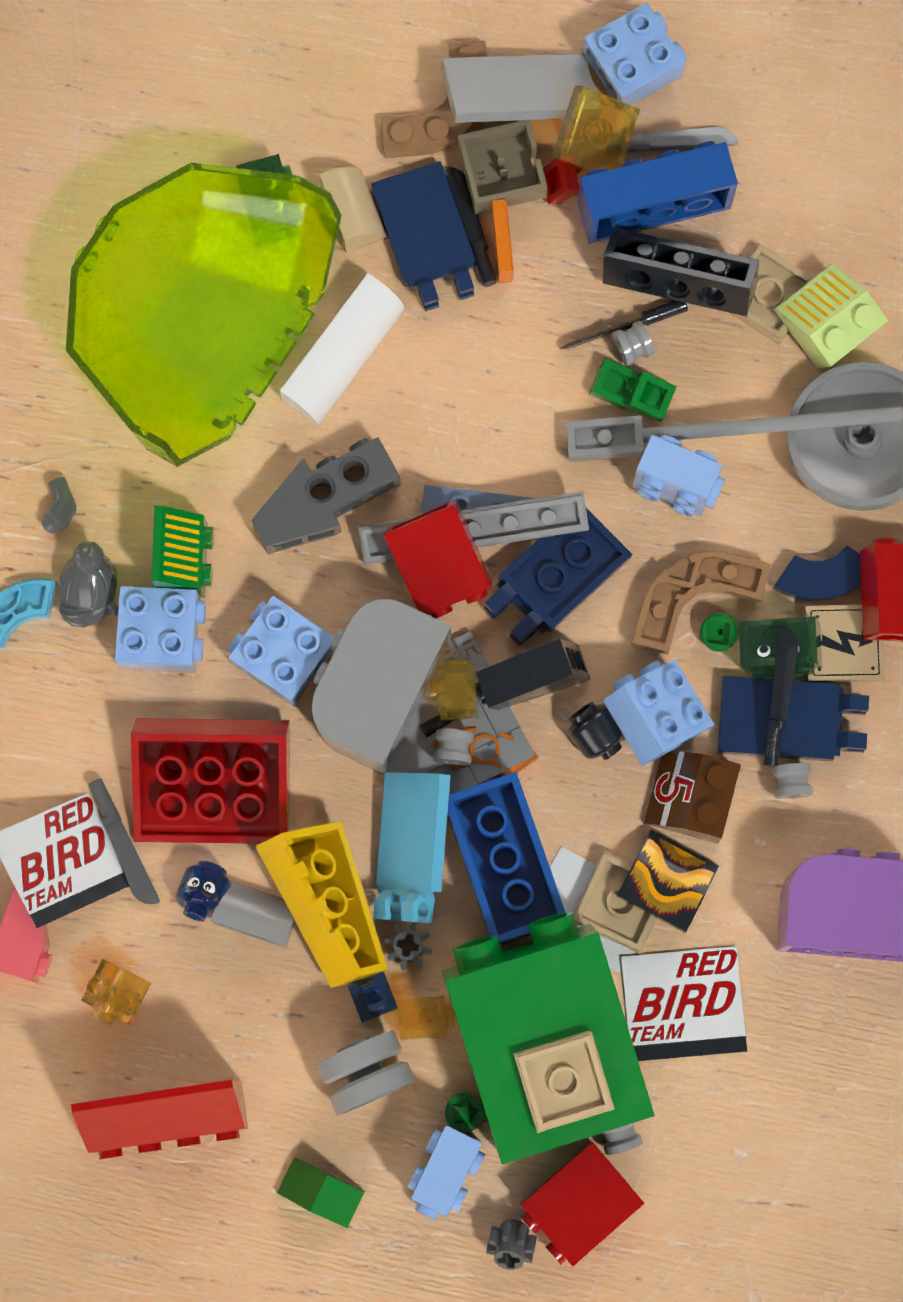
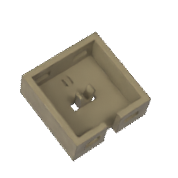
(512, 149)

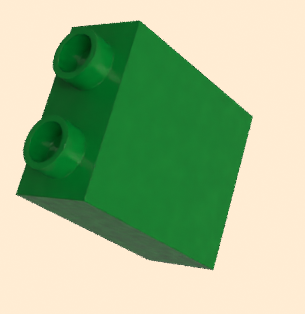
(534, 998)

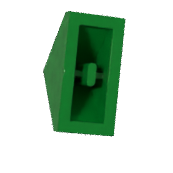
(320, 1192)

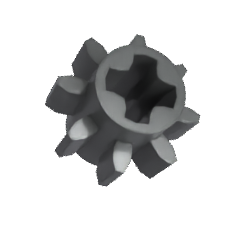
(414, 955)
(511, 1244)

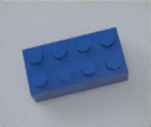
(657, 190)
(503, 857)

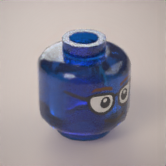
(202, 890)

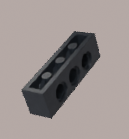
(680, 271)

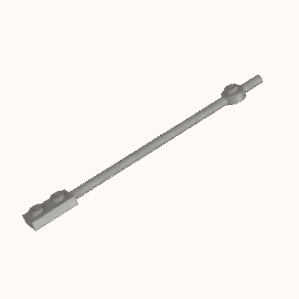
(626, 436)

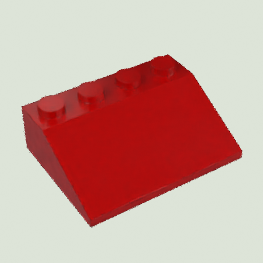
(210, 780)
(162, 1117)

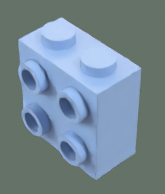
(634, 55)
(678, 476)
(159, 629)
(281, 650)
(657, 710)
(440, 1183)

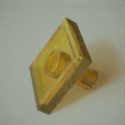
(595, 130)

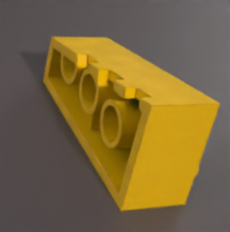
(326, 900)

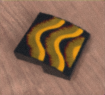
(667, 881)

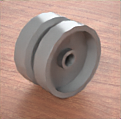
(364, 1069)

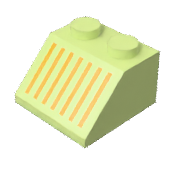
(830, 316)

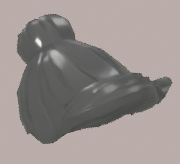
(88, 586)

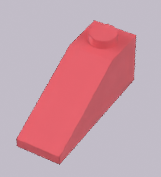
(22, 944)

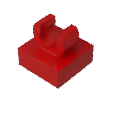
(561, 181)

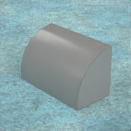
(255, 914)

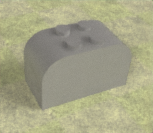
(377, 680)

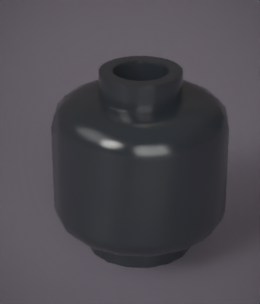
(595, 731)

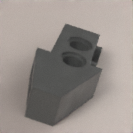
(296, 518)

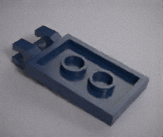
(425, 231)
(557, 577)
(811, 719)

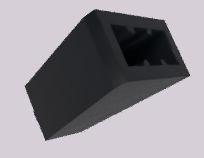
(532, 675)

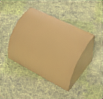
(359, 219)

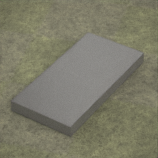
(513, 86)

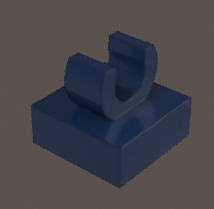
(372, 997)

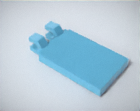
(411, 845)

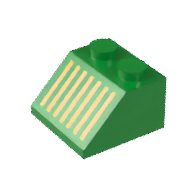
(181, 550)

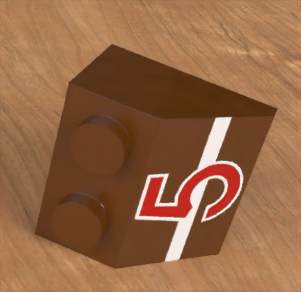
(692, 795)

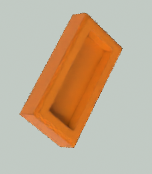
(502, 241)

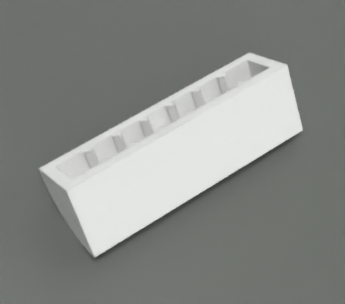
(342, 349)

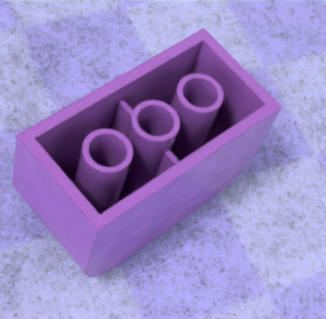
(844, 907)

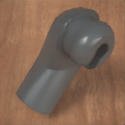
(63, 507)

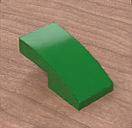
(632, 390)

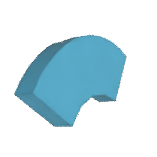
(24, 603)

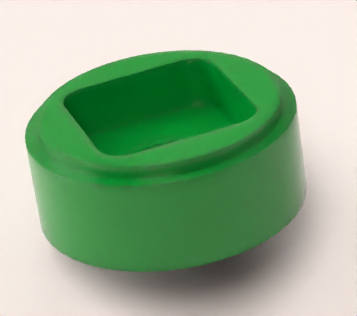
(719, 631)
(464, 1112)

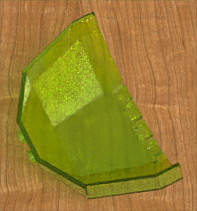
(196, 297)

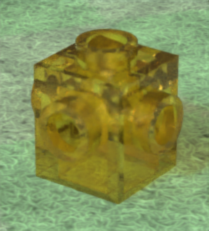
(115, 993)

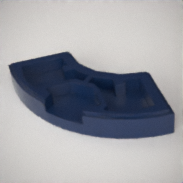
(821, 579)

